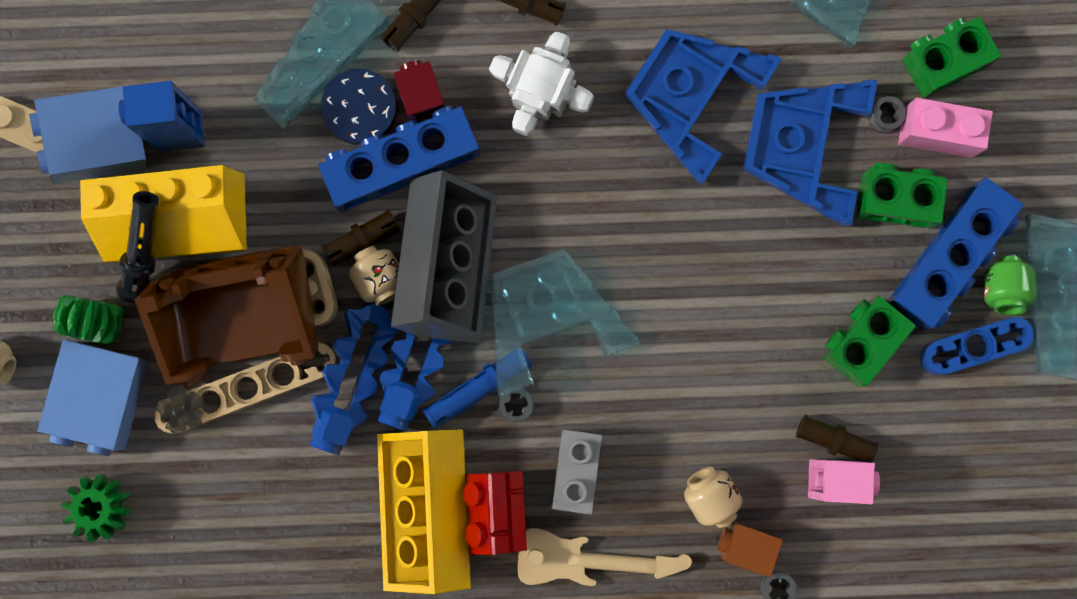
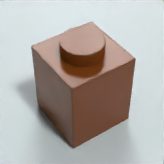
(749, 548)

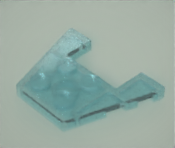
(543, 300)

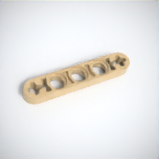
(267, 387)

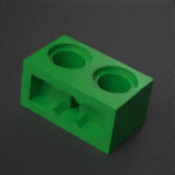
(952, 60)
(901, 206)
(874, 348)

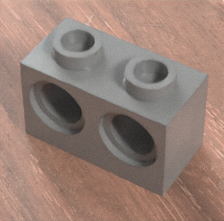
(576, 472)

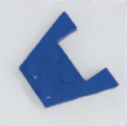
(680, 82)
(790, 143)

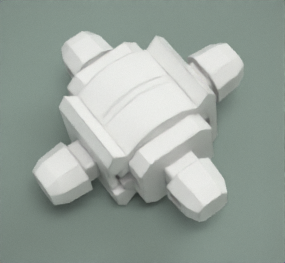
(541, 83)

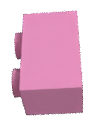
(945, 128)
(843, 481)

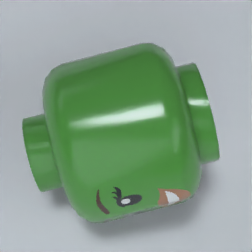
(1010, 286)

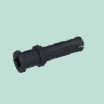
(143, 211)

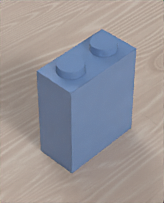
(85, 136)
(92, 397)

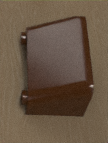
(230, 313)

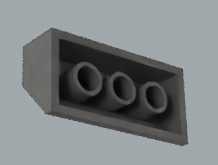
(444, 259)

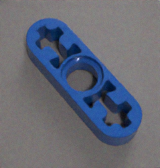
(1005, 348)

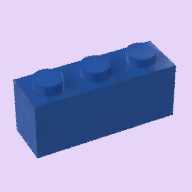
(162, 116)

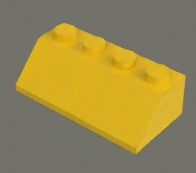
(196, 211)
(423, 511)

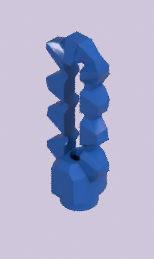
(400, 398)
(334, 424)

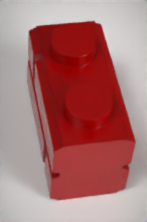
(495, 512)

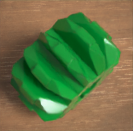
(88, 319)
(81, 513)

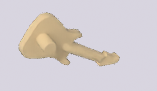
(560, 558)

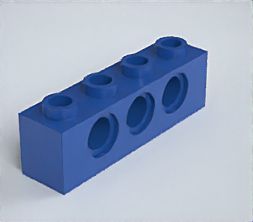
(386, 177)
(982, 201)

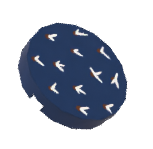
(358, 105)

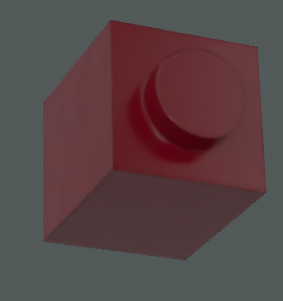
(418, 90)

